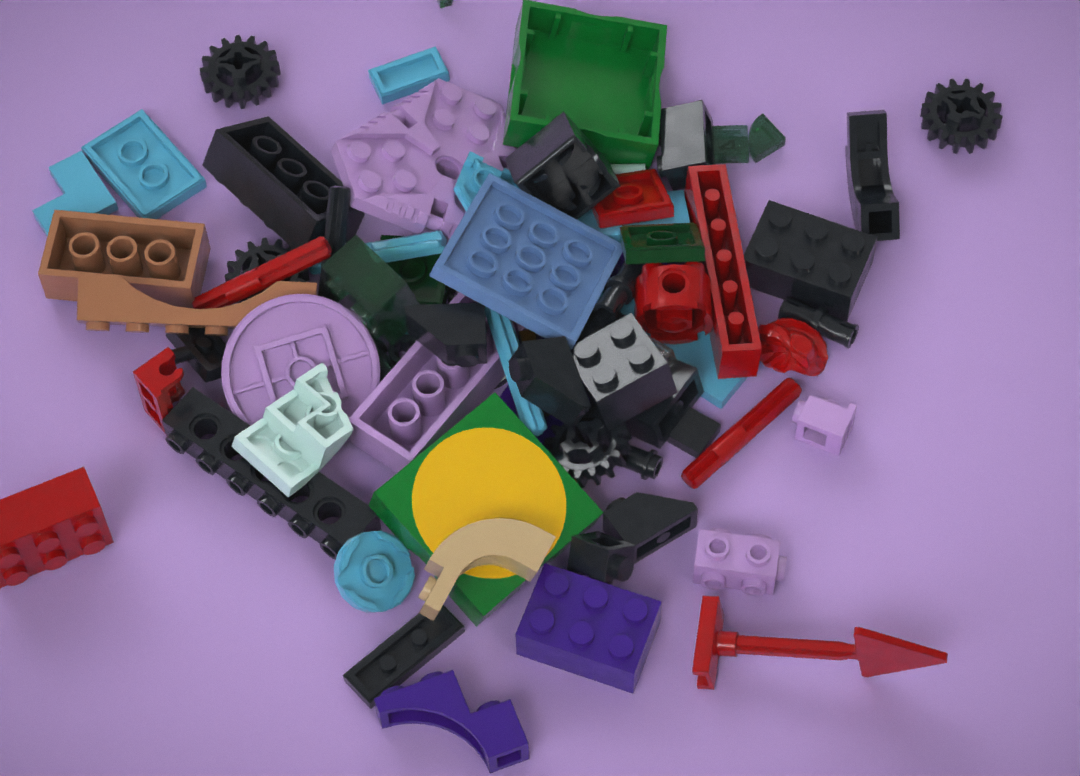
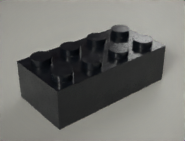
(276, 179)

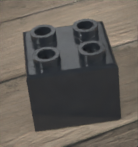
(562, 168)

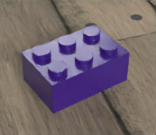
(588, 628)

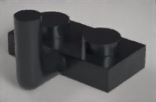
(200, 351)

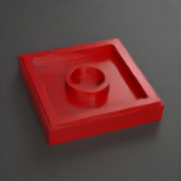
(636, 200)

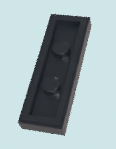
(402, 654)

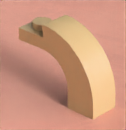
(493, 541)

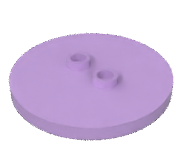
(287, 340)

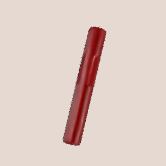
(265, 275)
(741, 433)

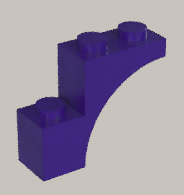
(439, 702)

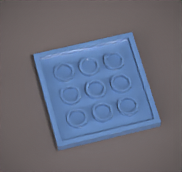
(527, 261)

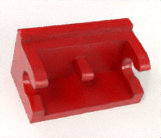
(159, 385)

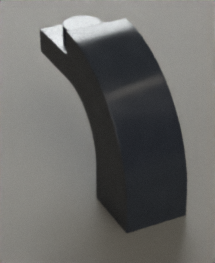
(868, 177)

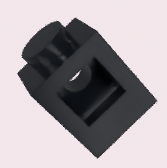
(601, 557)

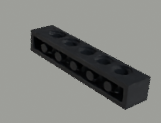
(199, 415)

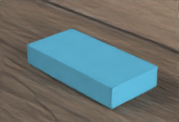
(407, 75)

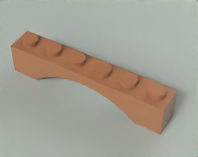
(113, 301)

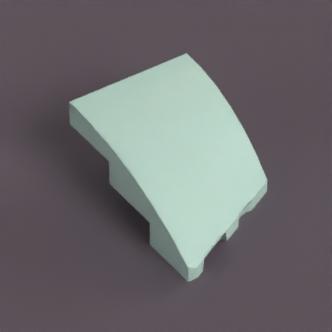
(297, 433)

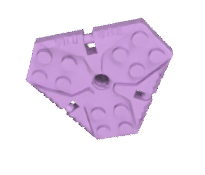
(411, 157)

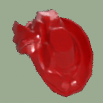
(792, 346)

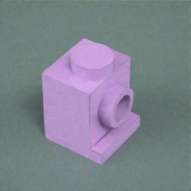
(823, 423)

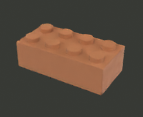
(151, 254)

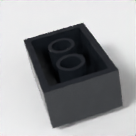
(808, 259)

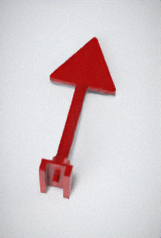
(875, 651)

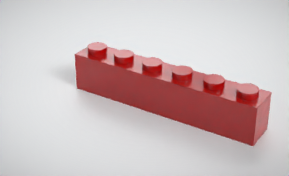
(735, 328)

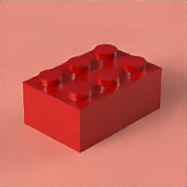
(50, 526)

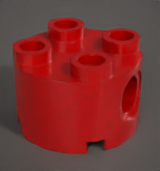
(674, 301)

